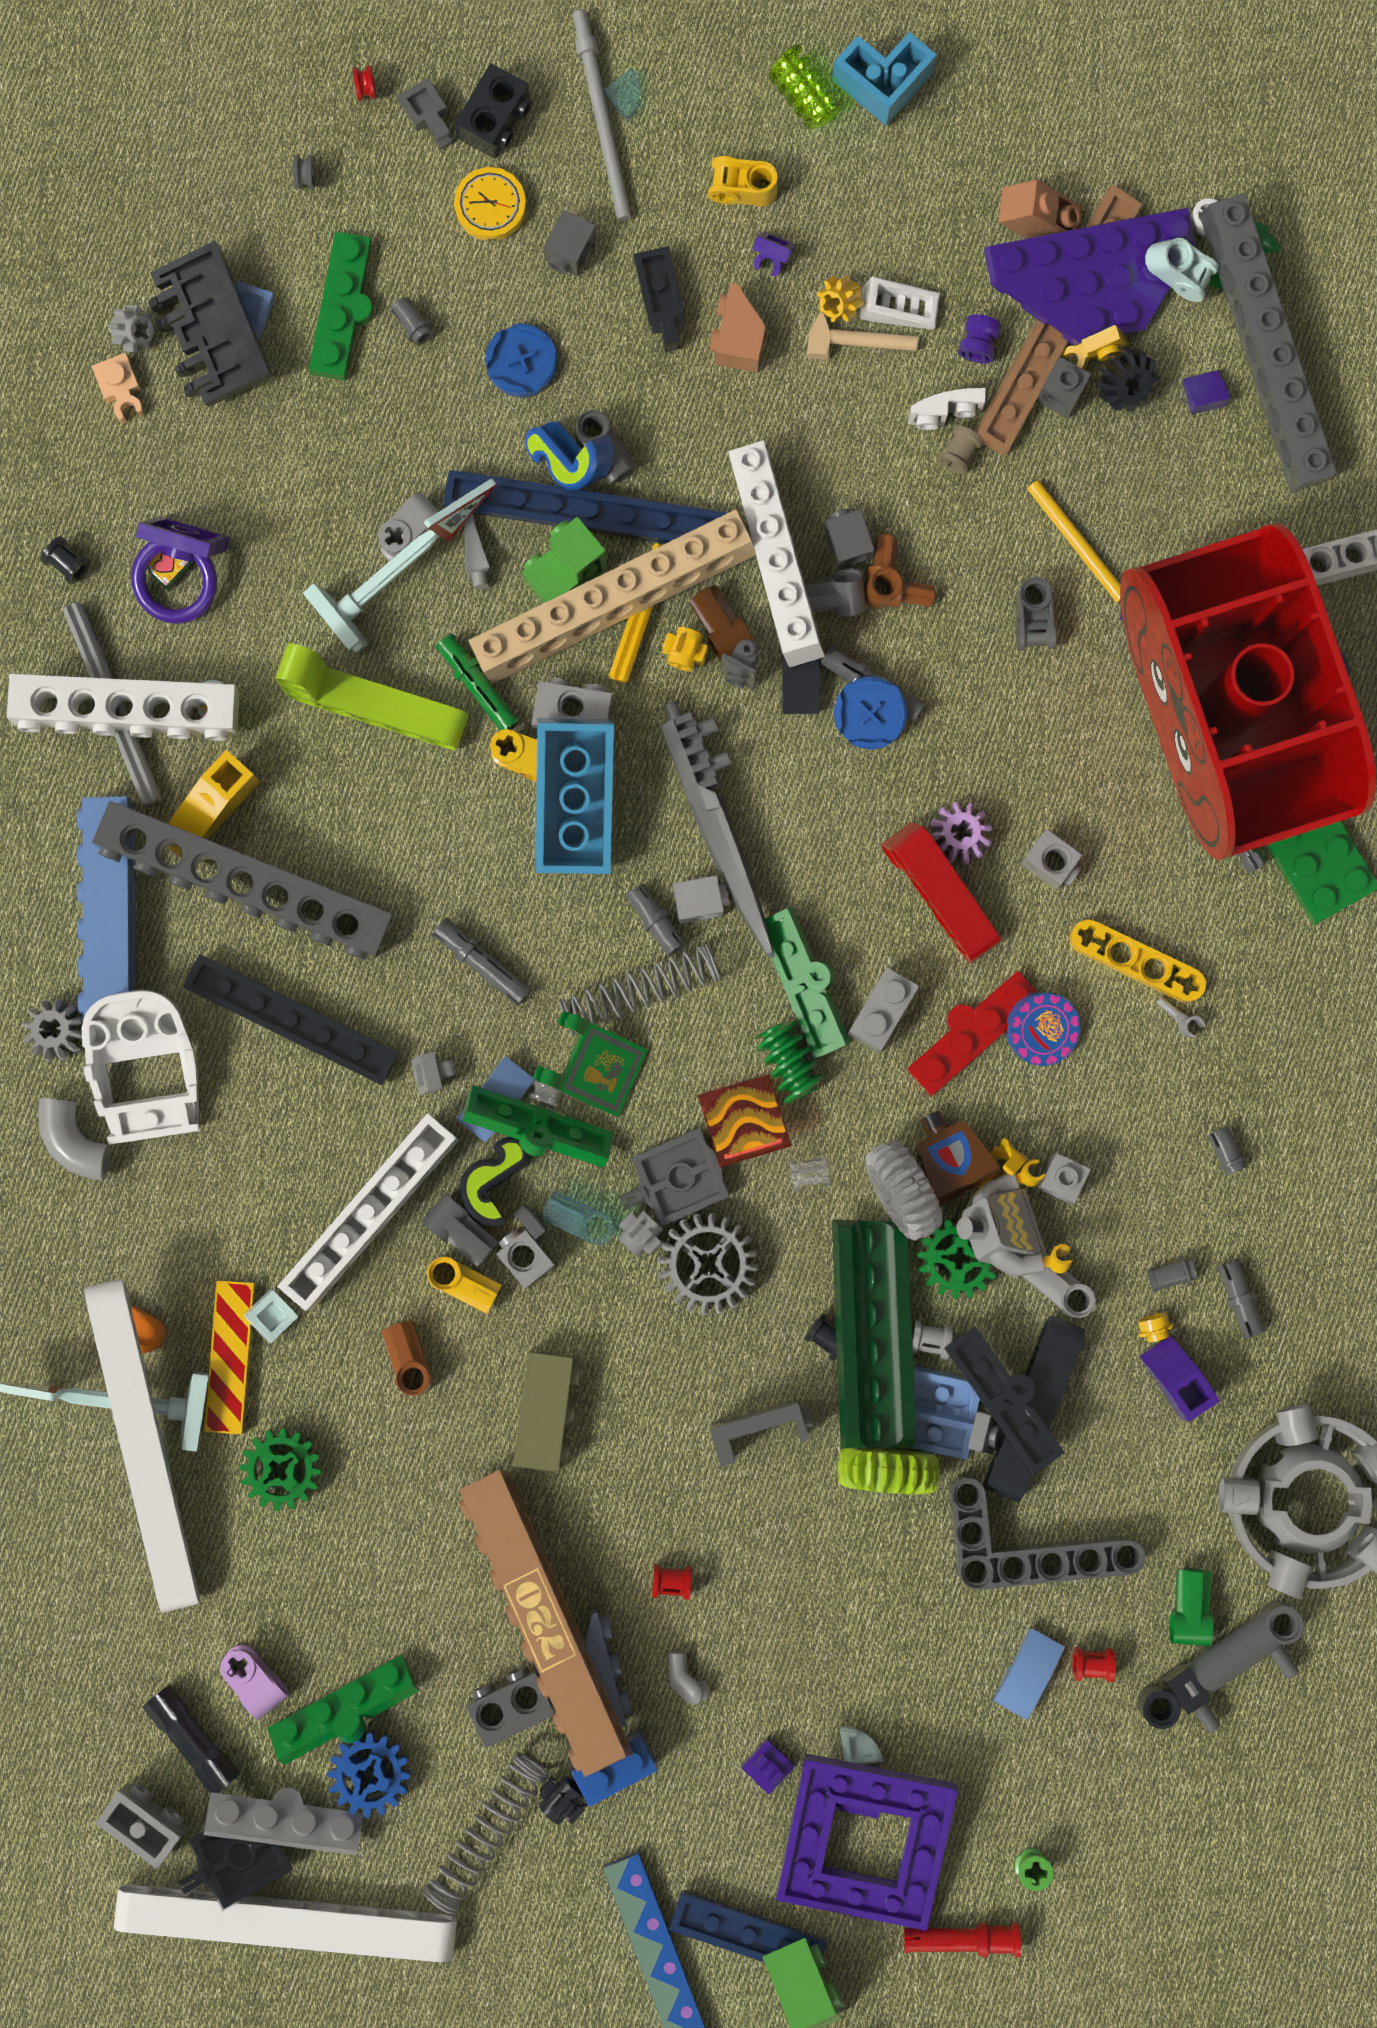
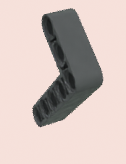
(1030, 1555)

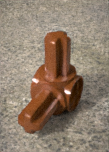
(885, 572)

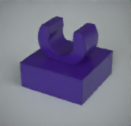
(774, 248)
(767, 1766)

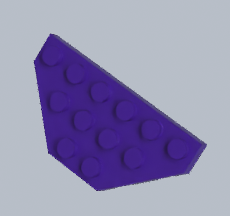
(1089, 274)

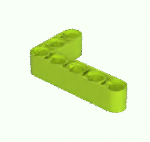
(309, 681)

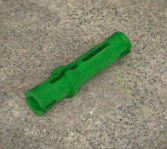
(467, 670)

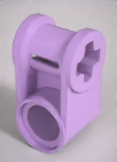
(256, 1686)

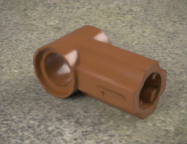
(405, 1354)

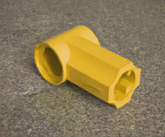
(467, 1285)

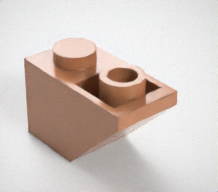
(1037, 210)
(741, 332)

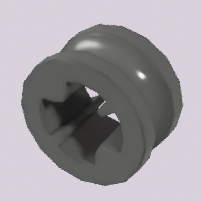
(304, 172)

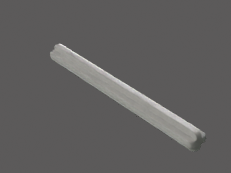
(98, 668)

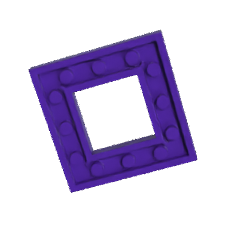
(898, 1902)

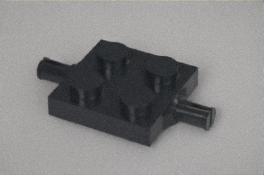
(234, 1867)

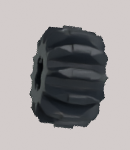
(1127, 379)

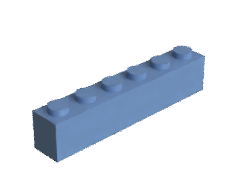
(108, 911)

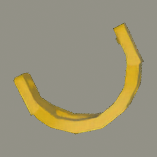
(1008, 1152)

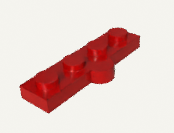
(968, 1035)

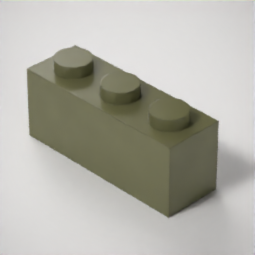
(546, 1411)

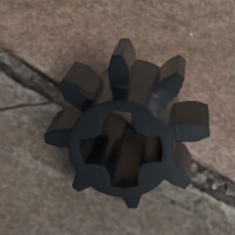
(561, 1800)

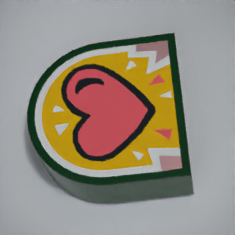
(168, 569)

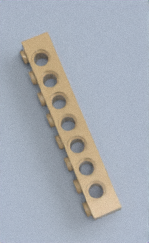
(613, 597)

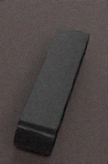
(1050, 1372)

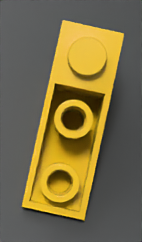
(214, 798)

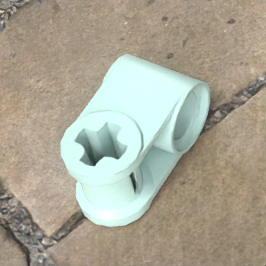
(1187, 269)

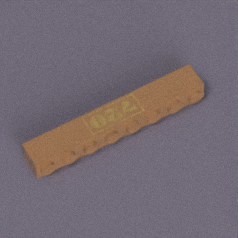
(545, 1623)

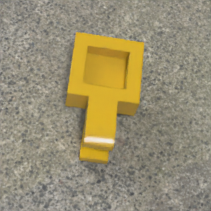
(1097, 346)

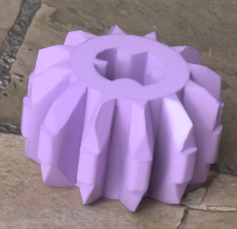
(952, 822)

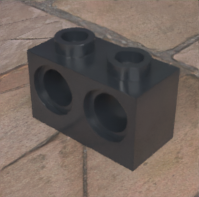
(486, 109)

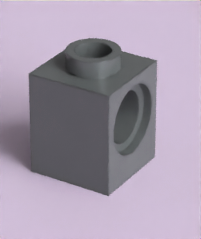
(569, 244)
(1063, 387)
(848, 538)

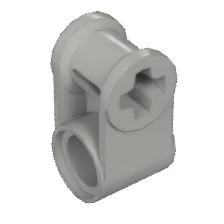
(406, 524)

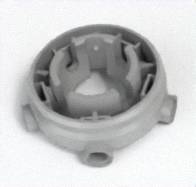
(1254, 1497)

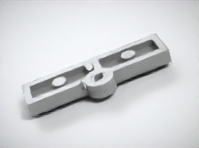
(283, 1822)

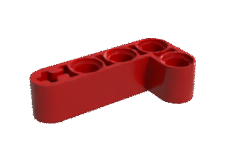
(941, 888)

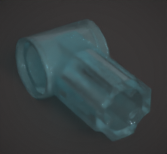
(576, 1218)

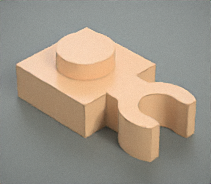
(118, 383)

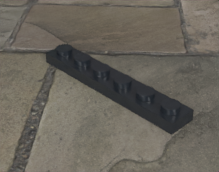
(291, 1020)

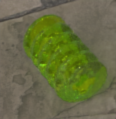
(802, 90)

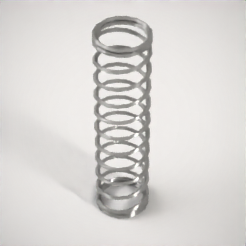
(704, 950)
(534, 1772)

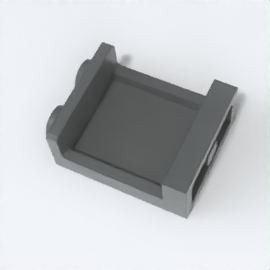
(756, 1421)

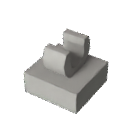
(429, 1073)

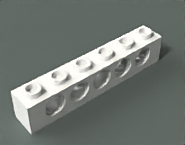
(776, 554)
(29, 692)
(368, 1213)

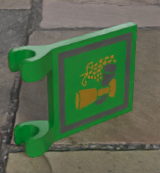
(598, 1068)

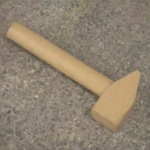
(821, 337)

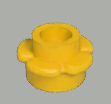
(1155, 1327)

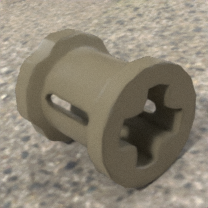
(960, 449)

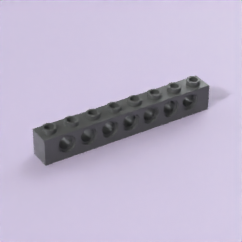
(1267, 343)
(121, 821)

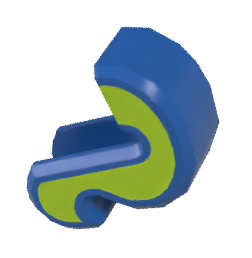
(566, 461)

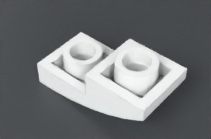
(933, 410)

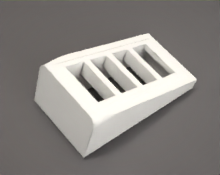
(883, 314)

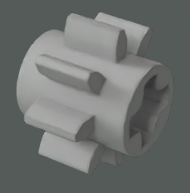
(131, 328)
(640, 1233)

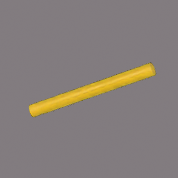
(1075, 539)

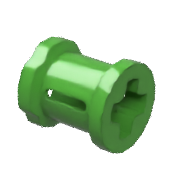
(1042, 1877)

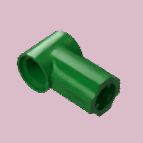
(1191, 1620)

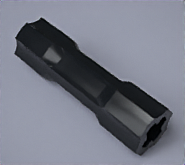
(208, 1761)

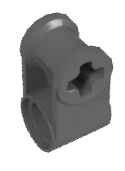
(1035, 623)

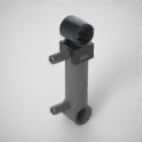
(1193, 1682)

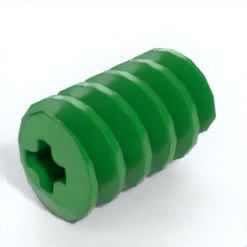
(789, 1061)

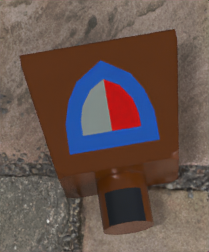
(954, 1158)

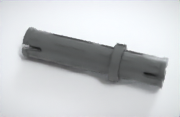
(837, 660)
(489, 968)

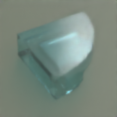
(625, 94)

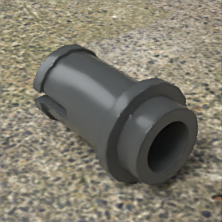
(418, 329)
(1227, 1151)
(1172, 1274)

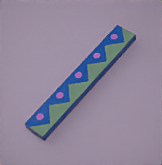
(653, 1943)

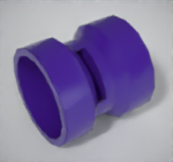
(979, 339)

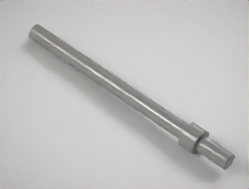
(587, 51)

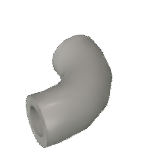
(66, 1142)

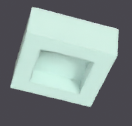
(270, 1316)

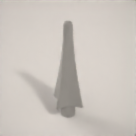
(476, 562)

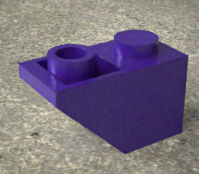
(1179, 1379)

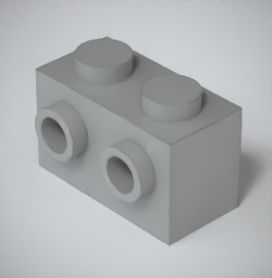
(142, 1824)

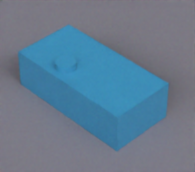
(574, 795)

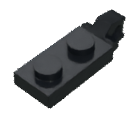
(660, 294)

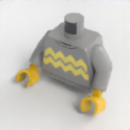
(1005, 1228)

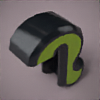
(488, 1174)

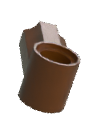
(719, 621)

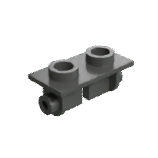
(741, 666)

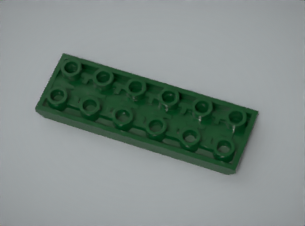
(873, 1335)

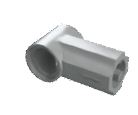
(1057, 1288)

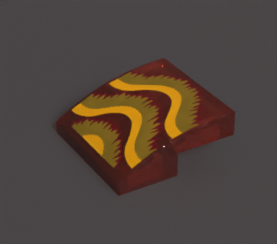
(744, 1120)

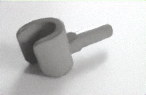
(1180, 1017)

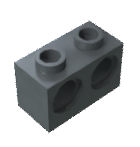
(516, 1714)

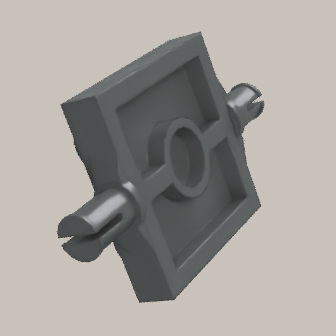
(677, 1178)

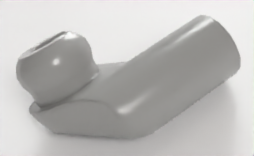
(683, 1683)

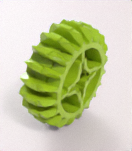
(888, 1471)

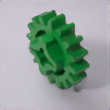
(955, 1276)
(270, 1455)

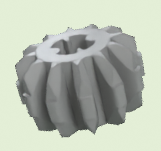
(39, 1027)

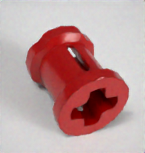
(671, 1582)
(1093, 1664)

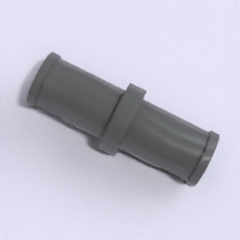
(655, 920)
(1241, 1299)

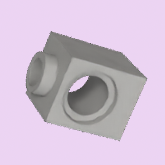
(1036, 863)
(700, 899)
(1063, 1178)
(541, 1264)

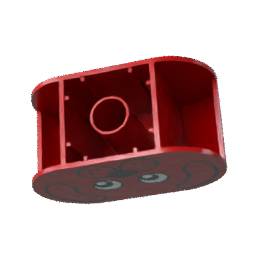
(1248, 691)

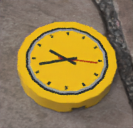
(490, 203)

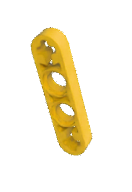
(1139, 956)

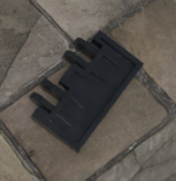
(212, 322)

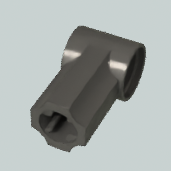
(622, 463)
(839, 593)
(453, 1224)

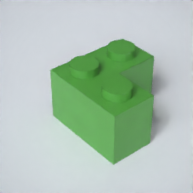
(570, 562)
(801, 1987)

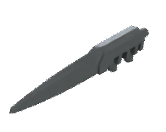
(700, 780)

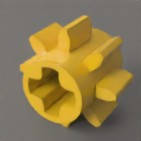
(840, 298)
(685, 649)

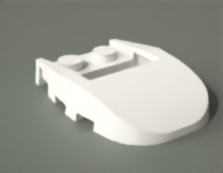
(131, 1028)

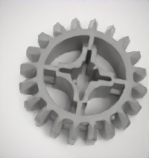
(903, 1190)
(729, 1282)

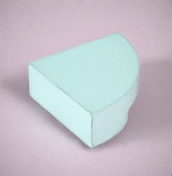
(859, 1746)

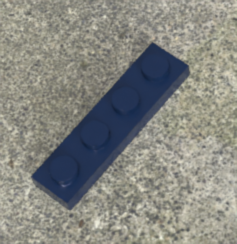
(734, 1928)

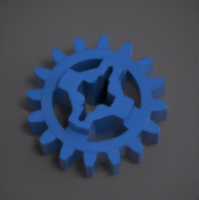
(383, 1778)

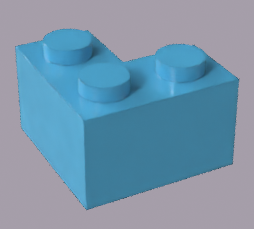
(880, 82)

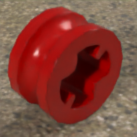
(364, 83)

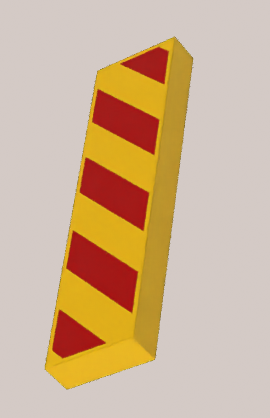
(229, 1358)

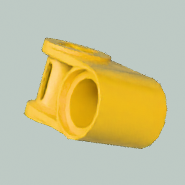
(740, 179)
(521, 761)

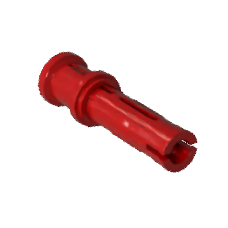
(982, 1939)

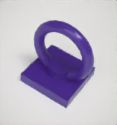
(182, 543)

